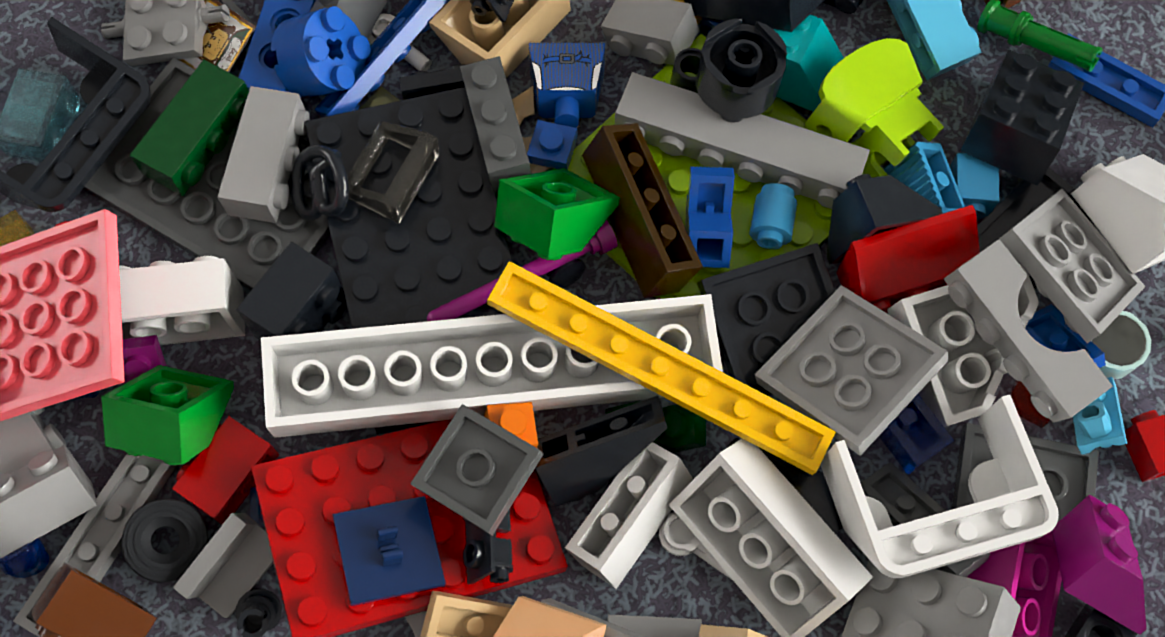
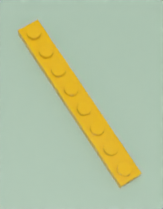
(661, 368)

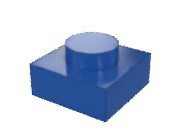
(552, 145)

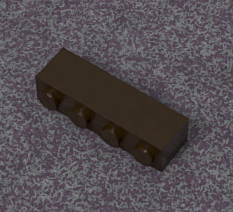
(646, 215)

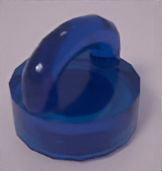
(26, 560)

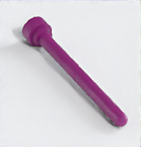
(601, 243)

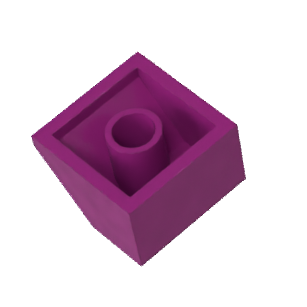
(1101, 562)

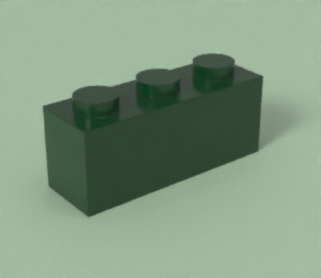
(192, 128)

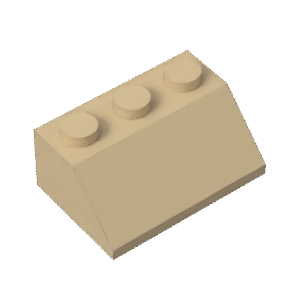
(485, 37)

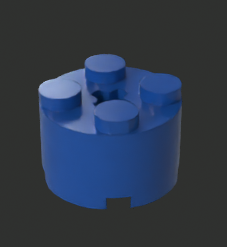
(319, 52)

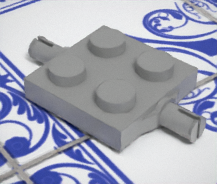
(163, 29)

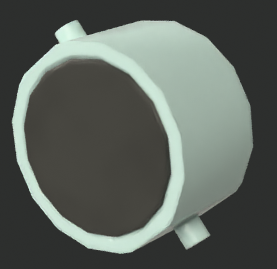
(1124, 344)

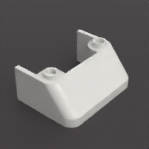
(1008, 506)

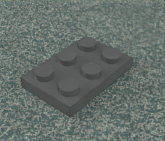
(1066, 470)

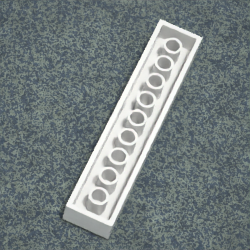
(436, 366)

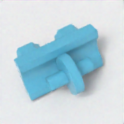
(1100, 423)

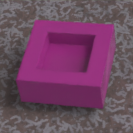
(141, 355)

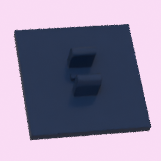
(388, 550)

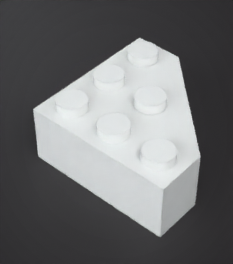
(975, 368)

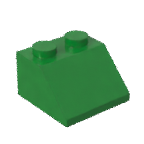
(552, 211)
(165, 414)

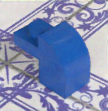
(709, 214)

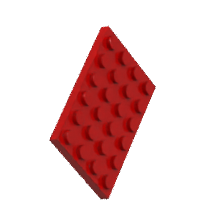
(308, 488)

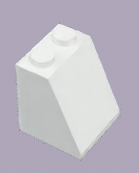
(1128, 208)

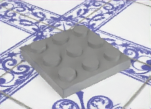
(1073, 265)
(852, 368)

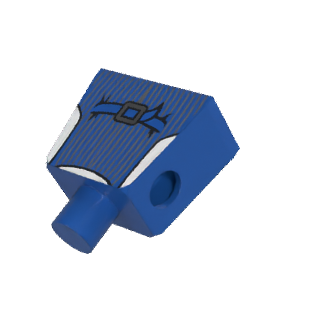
(567, 80)

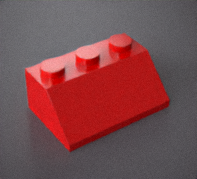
(910, 257)

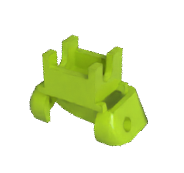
(877, 93)

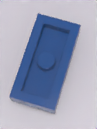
(1052, 332)

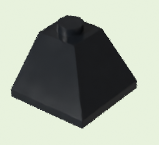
(873, 208)

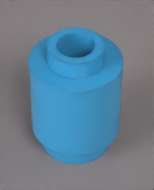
(773, 216)

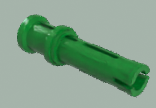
(1021, 29)

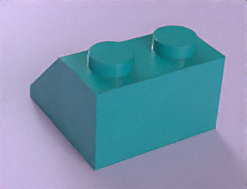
(808, 61)

